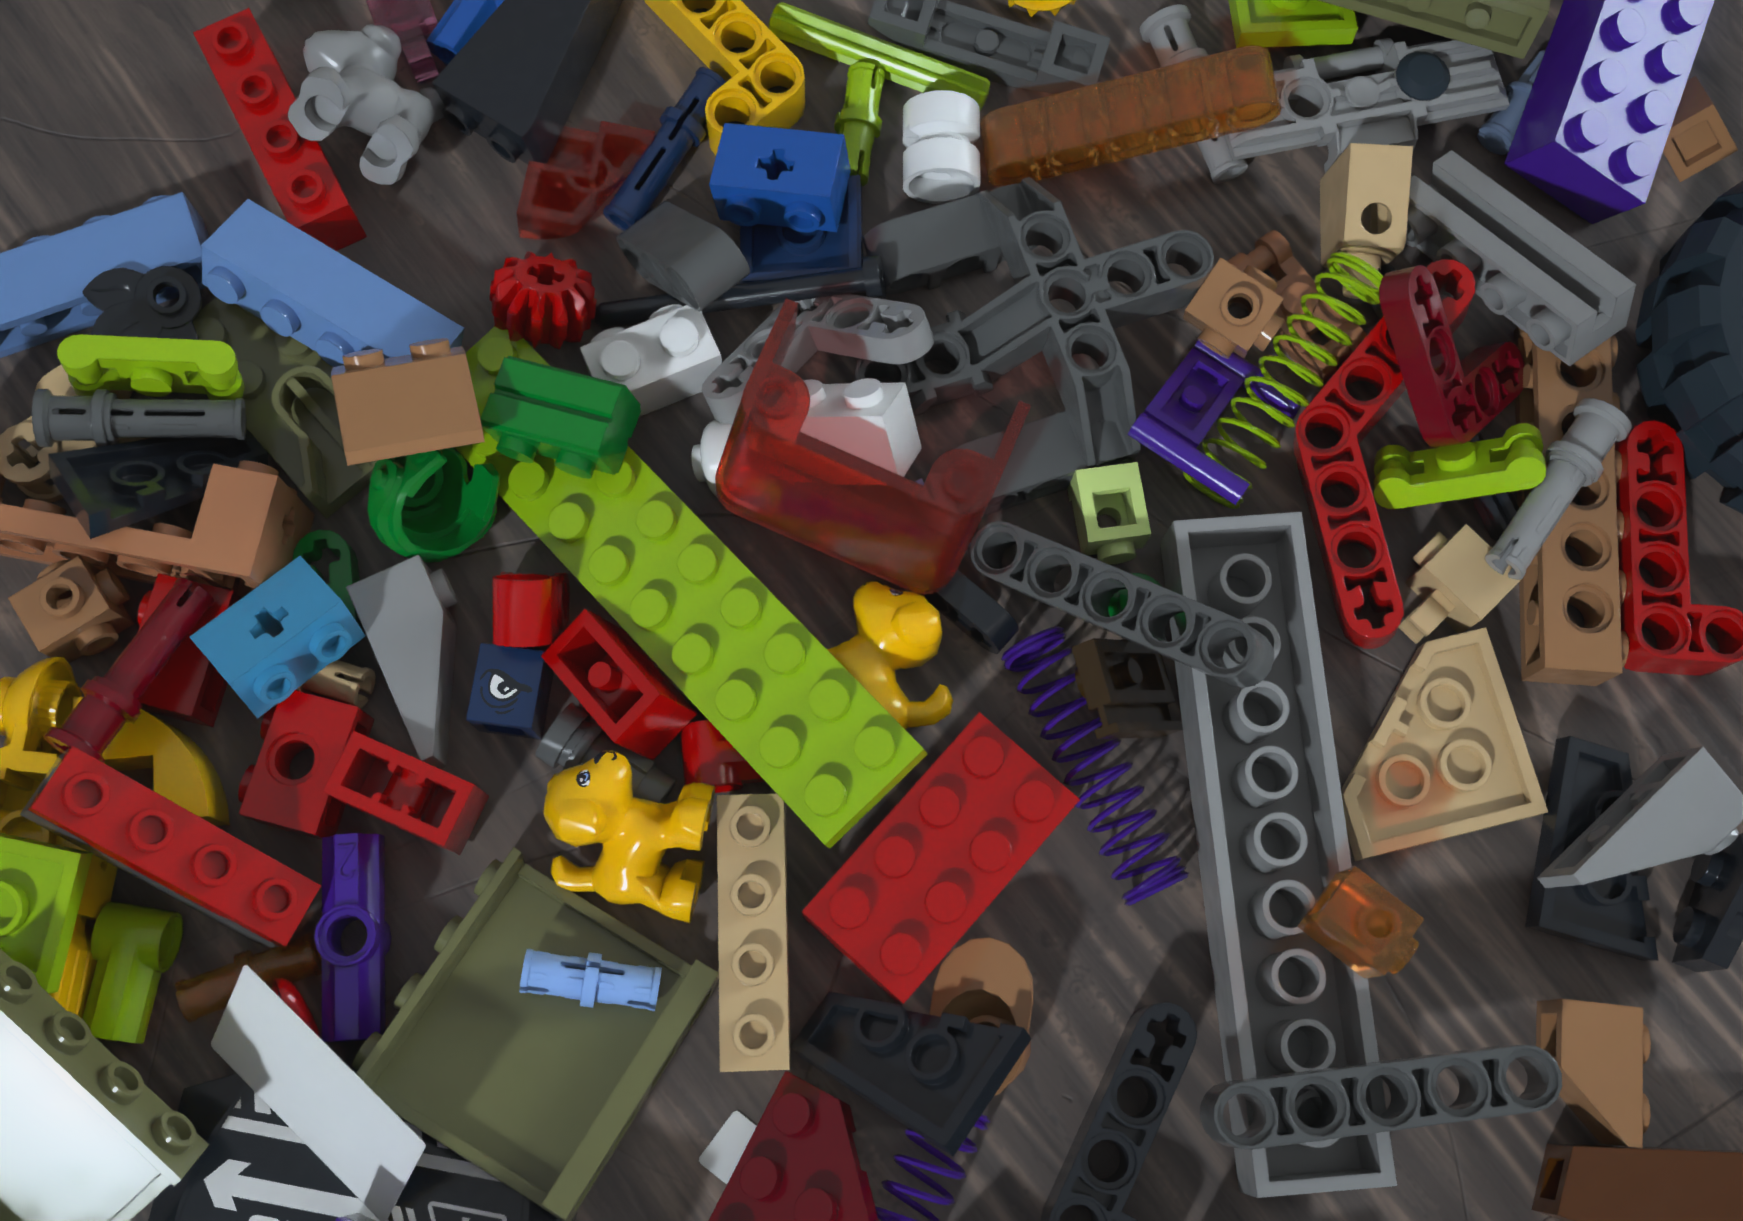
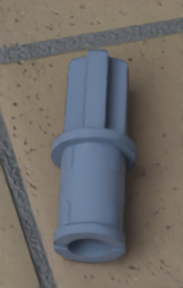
(1500, 129)

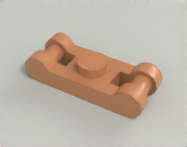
(1275, 254)

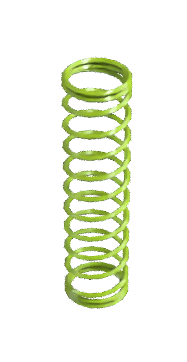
(1361, 290)

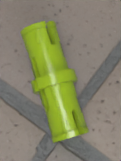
(860, 116)

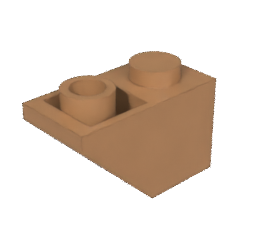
(1600, 1064)

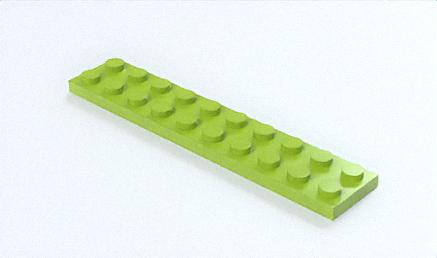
(706, 623)

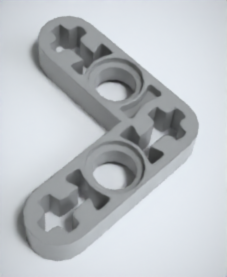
(833, 324)

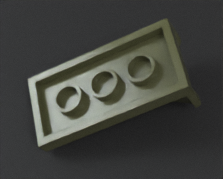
(288, 405)

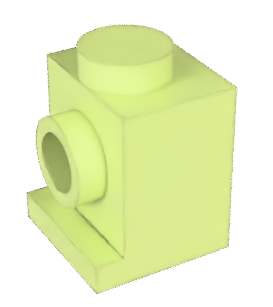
(1113, 492)

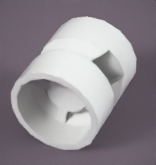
(940, 149)

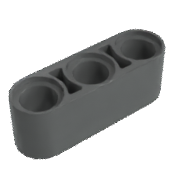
(683, 255)

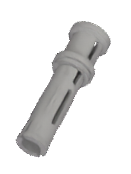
(1160, 30)
(1570, 465)

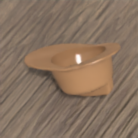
(989, 987)

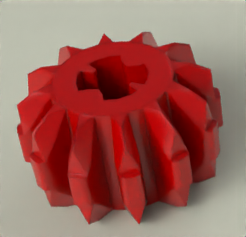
(542, 299)

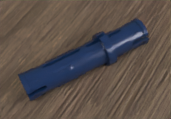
(679, 131)

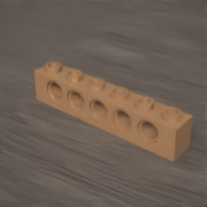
(1549, 641)

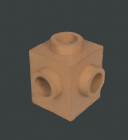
(1231, 287)
(73, 609)

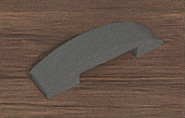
(994, 45)

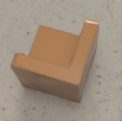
(1697, 133)

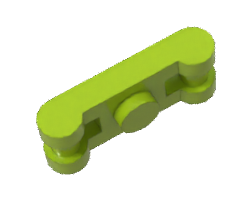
(151, 366)
(1459, 469)

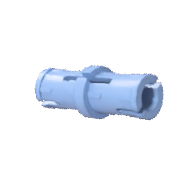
(590, 979)

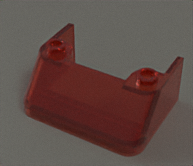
(842, 501)

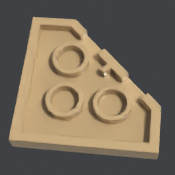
(1441, 754)

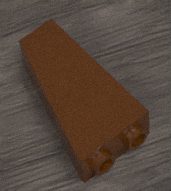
(1639, 1184)

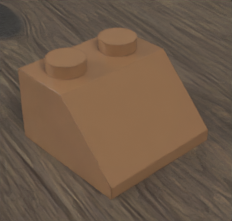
(405, 402)

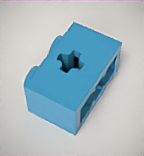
(278, 636)

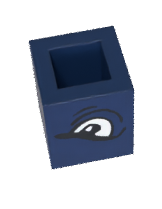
(510, 691)

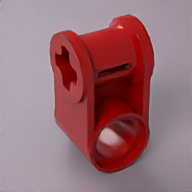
(529, 608)

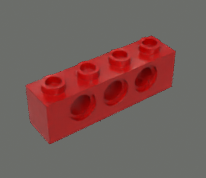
(261, 102)

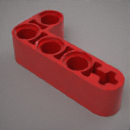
(1656, 483)

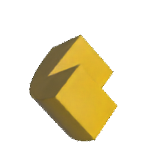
(178, 764)

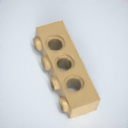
(753, 933)

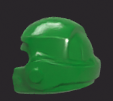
(428, 504)

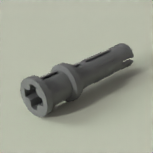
(107, 418)

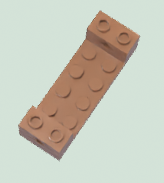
(238, 542)

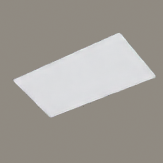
(317, 1094)

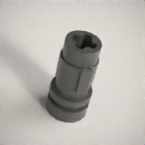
(576, 740)

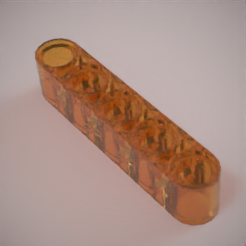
(1130, 116)

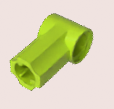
(131, 953)

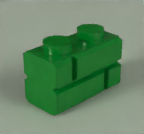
(560, 417)

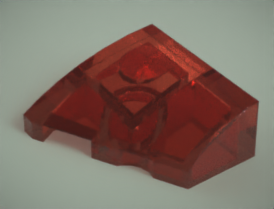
(577, 178)

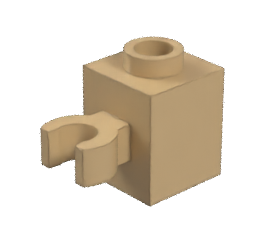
(1454, 584)

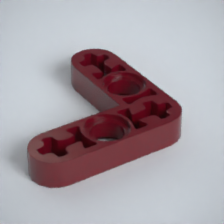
(1447, 395)

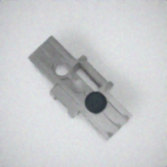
(1409, 90)

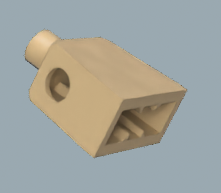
(1366, 205)

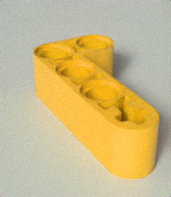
(746, 73)

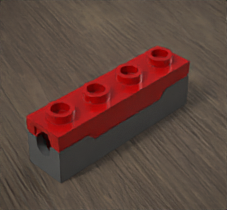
(170, 849)

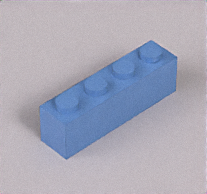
(48, 273)
(313, 290)

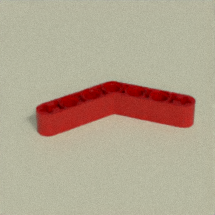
(1344, 465)

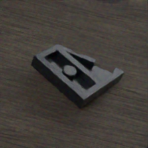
(1712, 924)

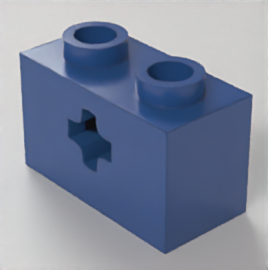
(780, 177)

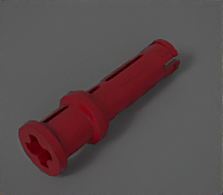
(114, 698)

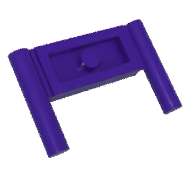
(1190, 407)

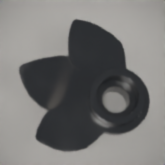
(132, 307)

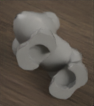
(356, 88)

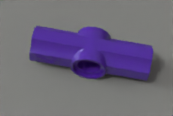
(353, 891)

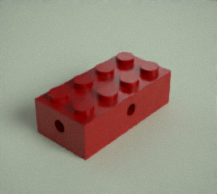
(939, 858)

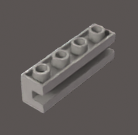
(1518, 259)

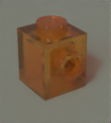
(1363, 924)

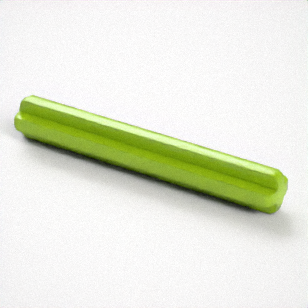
(855, 46)

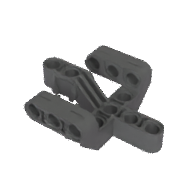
(1023, 322)

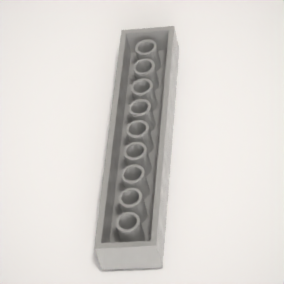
(1271, 844)

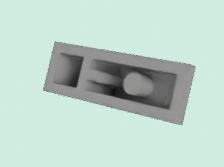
(415, 646)
(1668, 814)

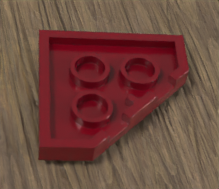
(799, 1163)

